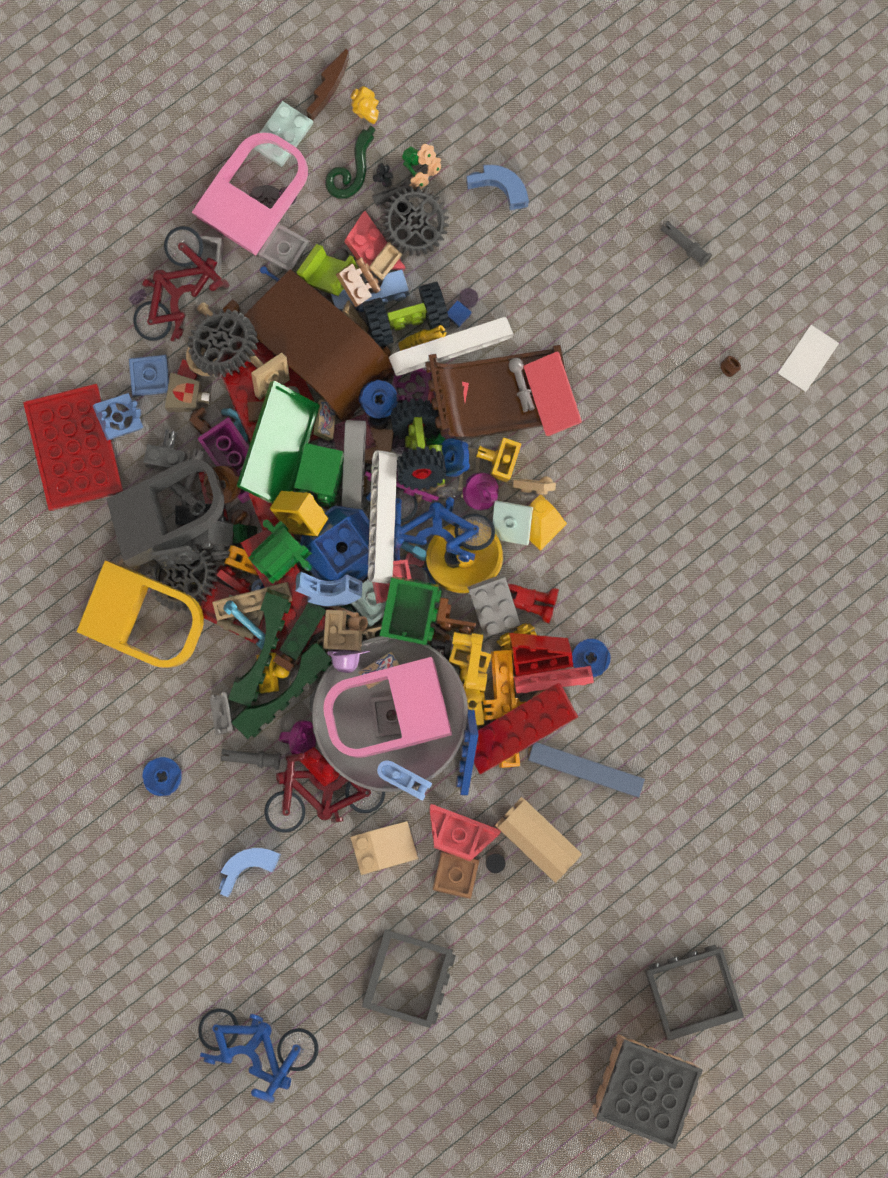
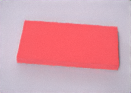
(552, 394)

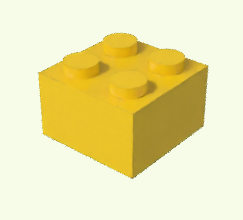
(299, 513)

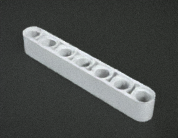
(451, 345)
(382, 517)

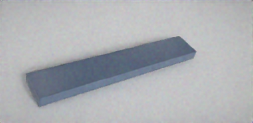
(586, 769)

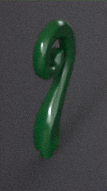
(362, 143)

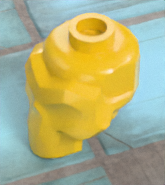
(365, 104)

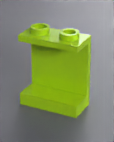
(321, 270)

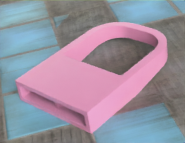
(237, 213)
(416, 701)

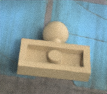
(541, 487)

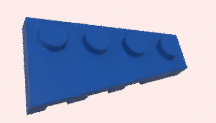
(467, 754)

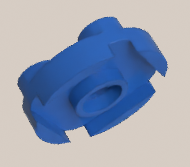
(368, 394)
(461, 457)
(599, 651)
(151, 780)

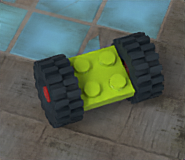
(431, 308)
(419, 466)

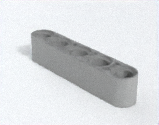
(354, 464)

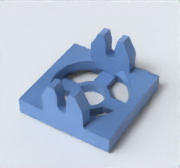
(101, 414)

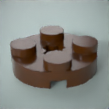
(231, 479)

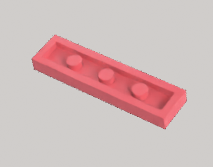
(545, 680)

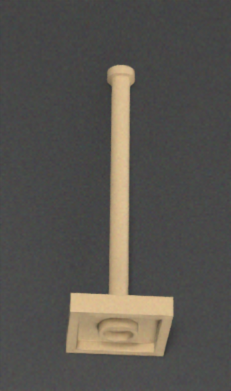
(273, 370)

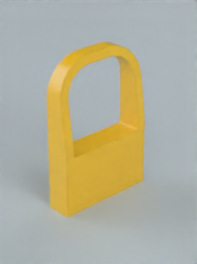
(116, 606)

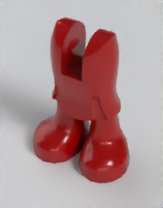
(526, 599)

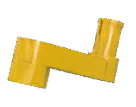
(474, 679)

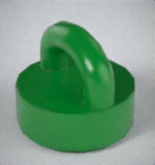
(436, 440)

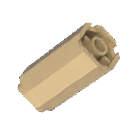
(538, 840)

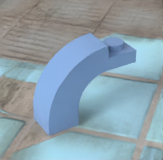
(503, 179)

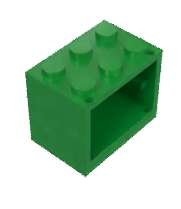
(320, 474)
(410, 610)

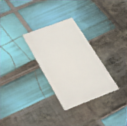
(808, 358)

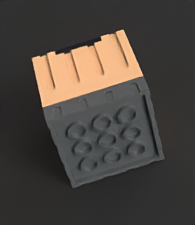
(646, 1091)

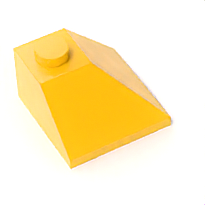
(545, 522)

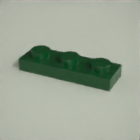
(303, 630)

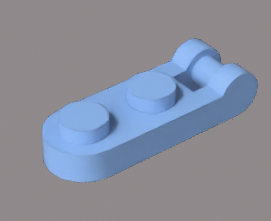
(403, 778)

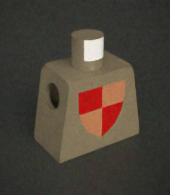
(184, 394)

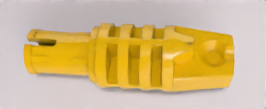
(422, 337)

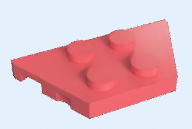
(367, 241)
(459, 834)

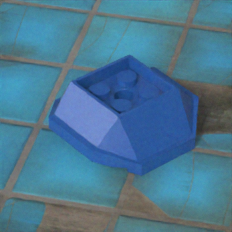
(344, 526)

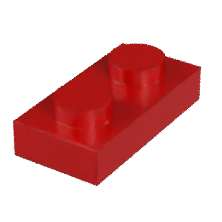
(228, 575)
(319, 767)

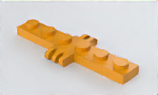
(504, 693)

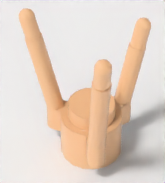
(355, 622)

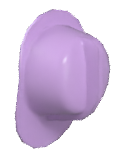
(345, 660)

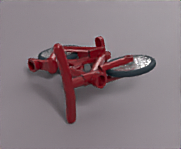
(183, 248)
(287, 811)

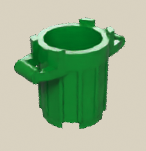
(279, 553)

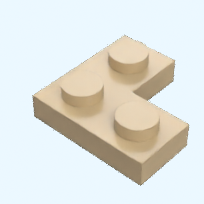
(336, 635)

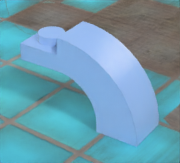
(329, 592)

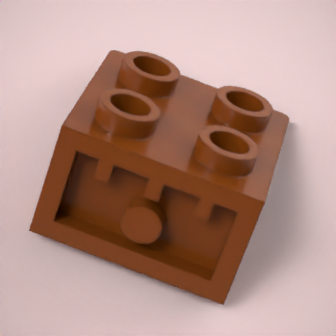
(447, 624)

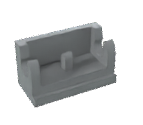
(222, 713)

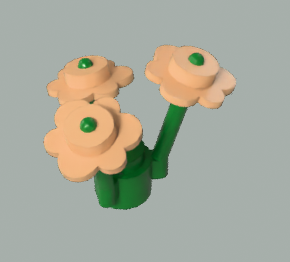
(425, 156)

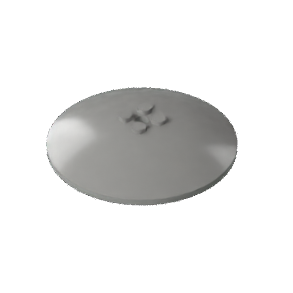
(363, 719)

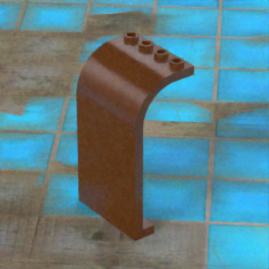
(319, 343)
(490, 398)

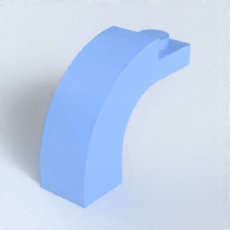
(247, 858)

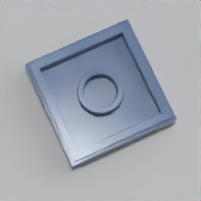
(149, 375)

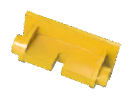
(522, 629)

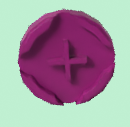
(480, 491)
(300, 738)

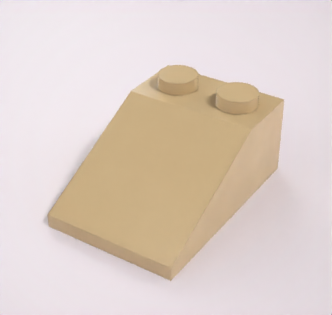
(384, 848)

